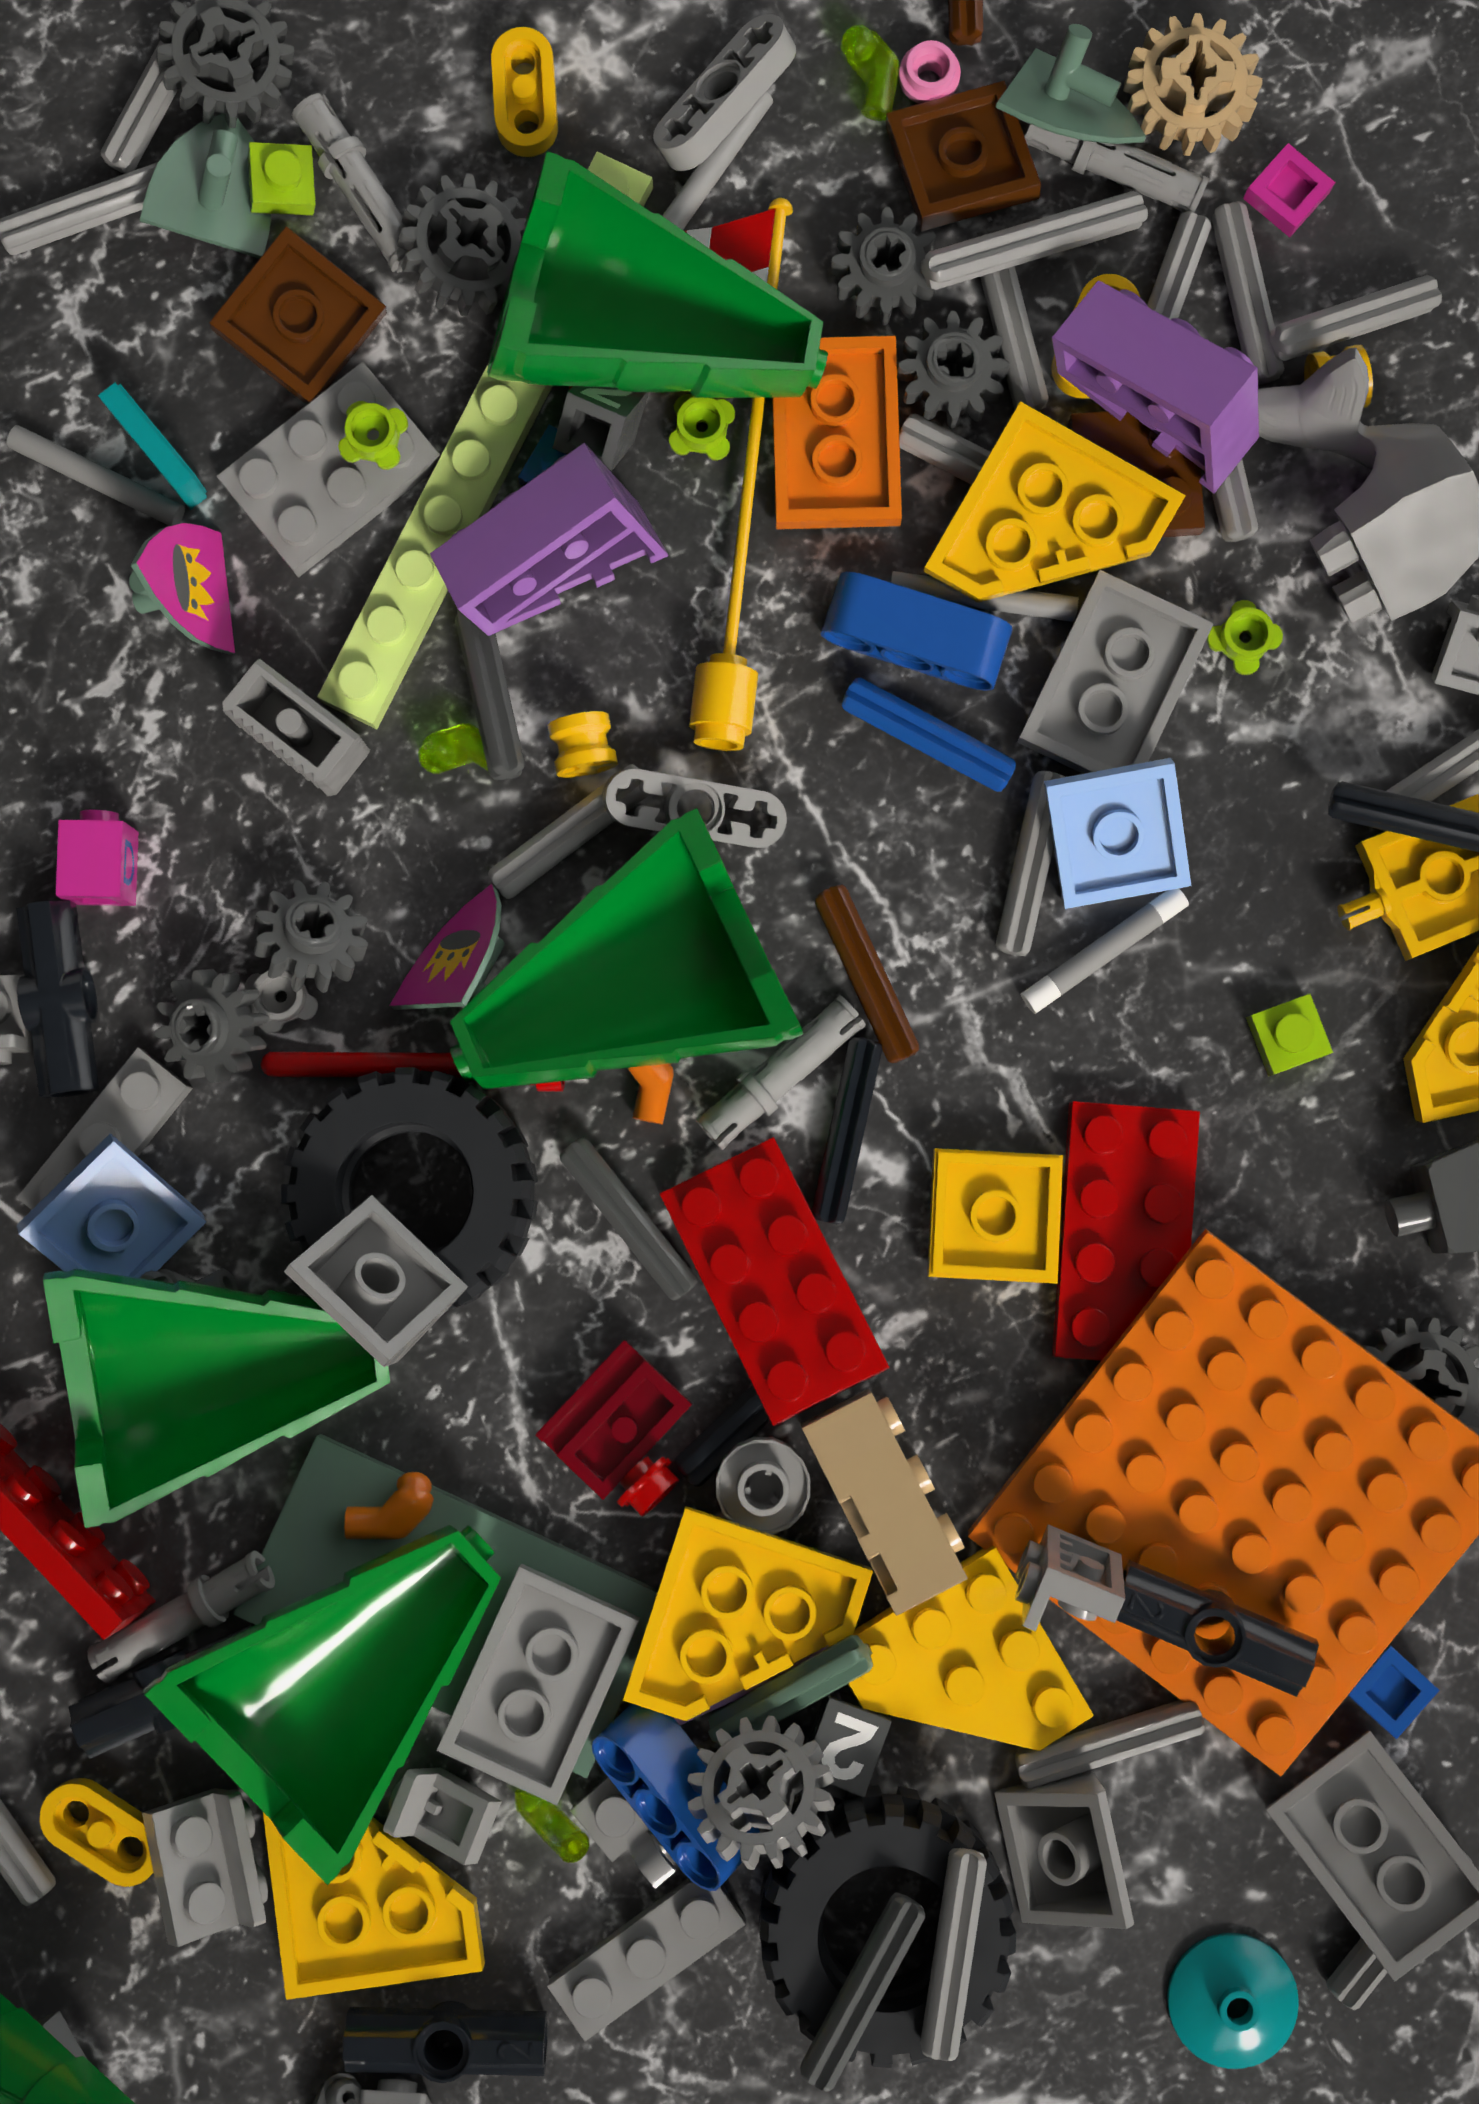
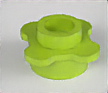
(714, 413)
(362, 419)
(1262, 632)

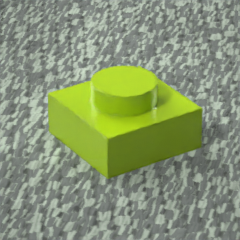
(281, 178)
(1289, 1035)

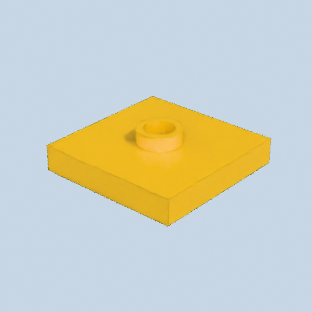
(995, 1215)

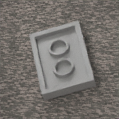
(304, 489)
(1115, 678)
(538, 1684)
(1380, 1854)

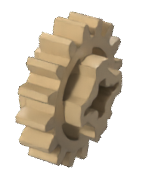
(1218, 75)

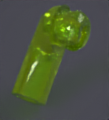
(875, 66)
(452, 749)
(552, 1826)

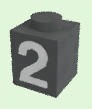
(602, 420)
(850, 1742)

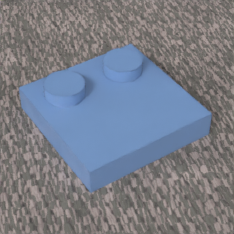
(111, 1216)

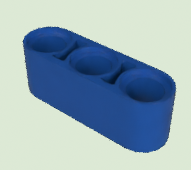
(916, 631)
(650, 1766)

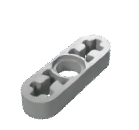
(699, 120)
(743, 799)

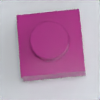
(1288, 190)

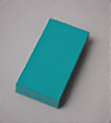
(153, 445)

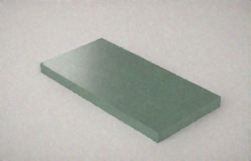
(312, 1554)

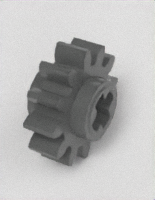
(875, 285)
(972, 360)
(286, 936)
(211, 1025)

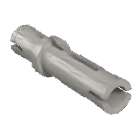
(344, 161)
(1126, 167)
(771, 1080)
(203, 1604)

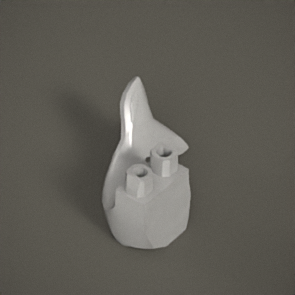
(1412, 516)

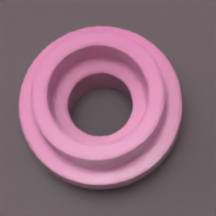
(929, 57)

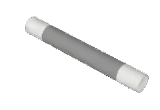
(1104, 949)

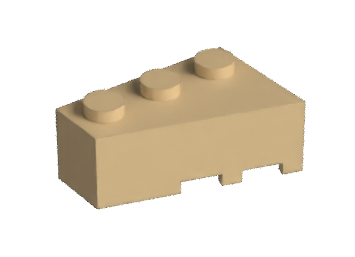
(886, 1499)

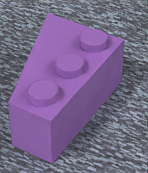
(1164, 376)
(543, 540)

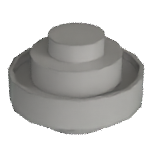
(763, 1484)

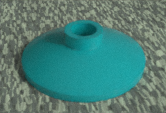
(1213, 1976)

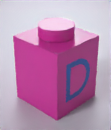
(97, 860)

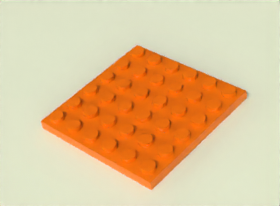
(1259, 1463)

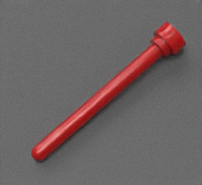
(362, 1063)

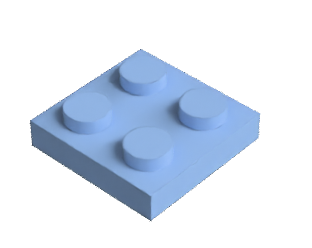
(1118, 833)

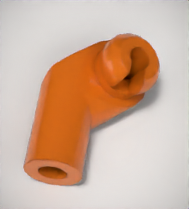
(653, 1092)
(398, 1514)

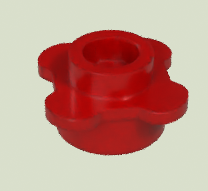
(647, 1484)

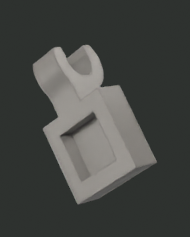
(619, 1828)

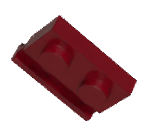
(614, 1419)

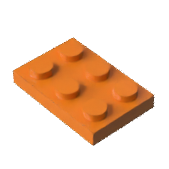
(841, 441)

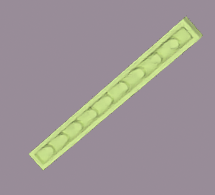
(453, 498)

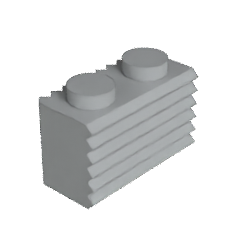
(295, 728)

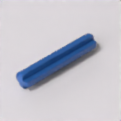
(928, 734)

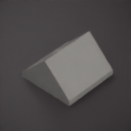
(377, 1281)
(1064, 1853)

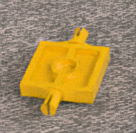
(1419, 889)

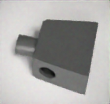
(1443, 1201)

